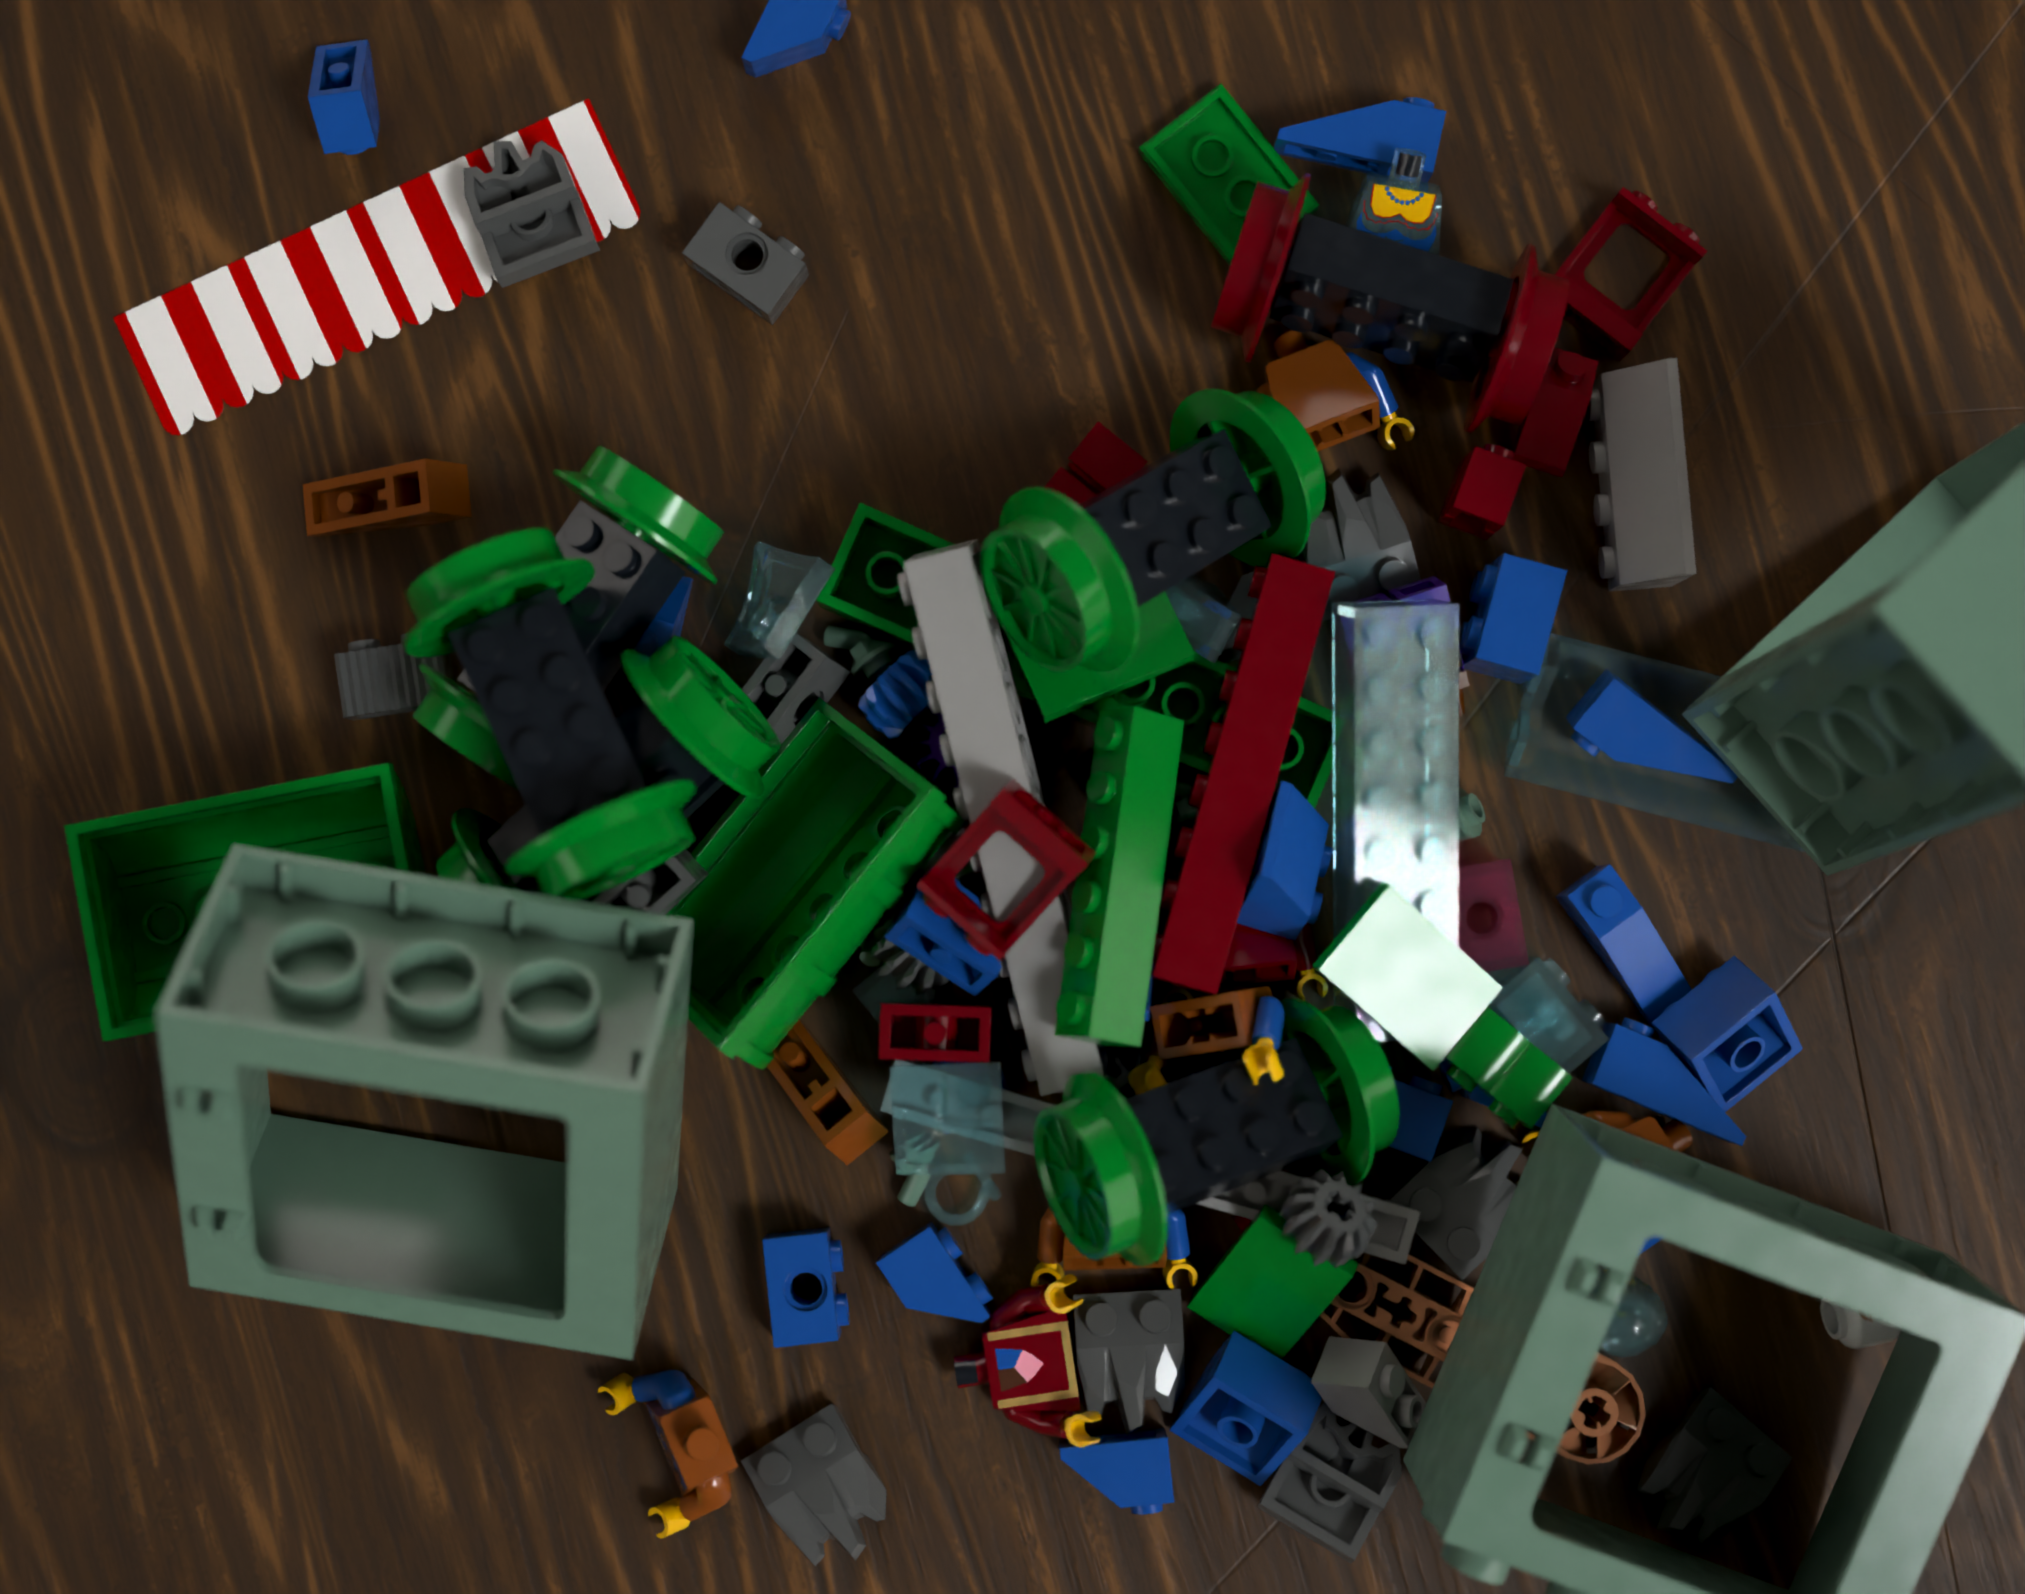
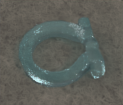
(987, 1191)

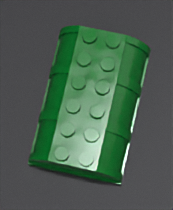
(152, 870)
(802, 879)

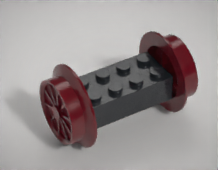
(1394, 302)

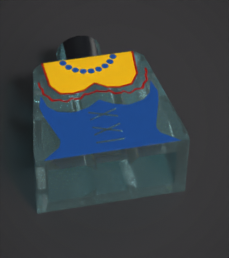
(1400, 204)

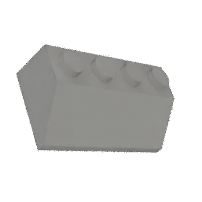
(1641, 477)

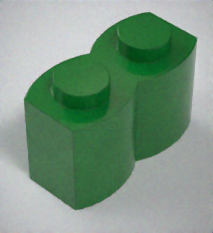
(1506, 1069)

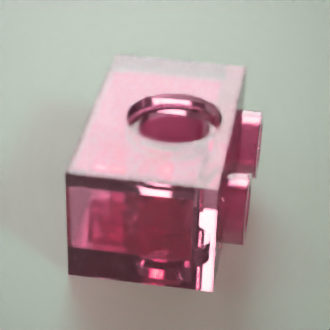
(1503, 941)

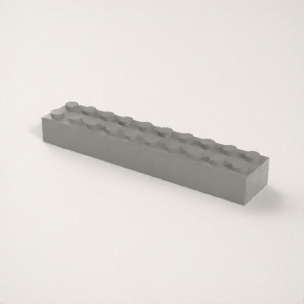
(990, 748)

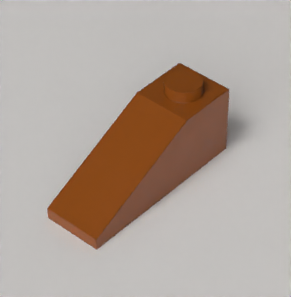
(388, 498)
(825, 1095)

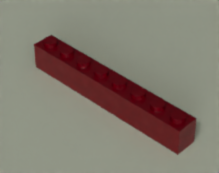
(1241, 773)

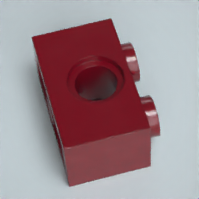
(935, 1032)

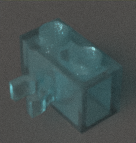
(1548, 1014)

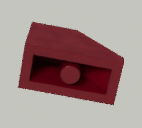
(1557, 413)

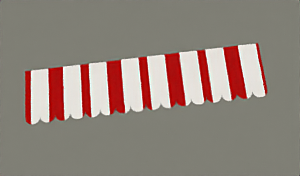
(347, 280)

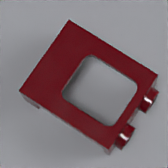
(1597, 315)
(1039, 834)

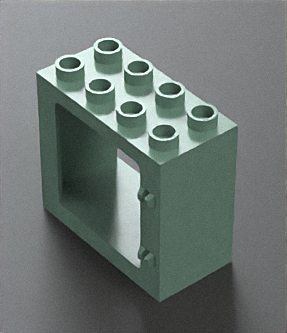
(1897, 681)
(441, 998)
(1536, 1332)

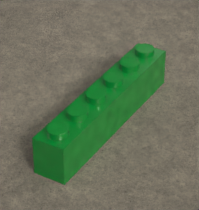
(1121, 886)

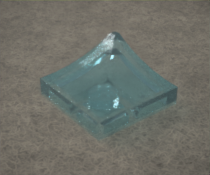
(776, 601)
(948, 1118)

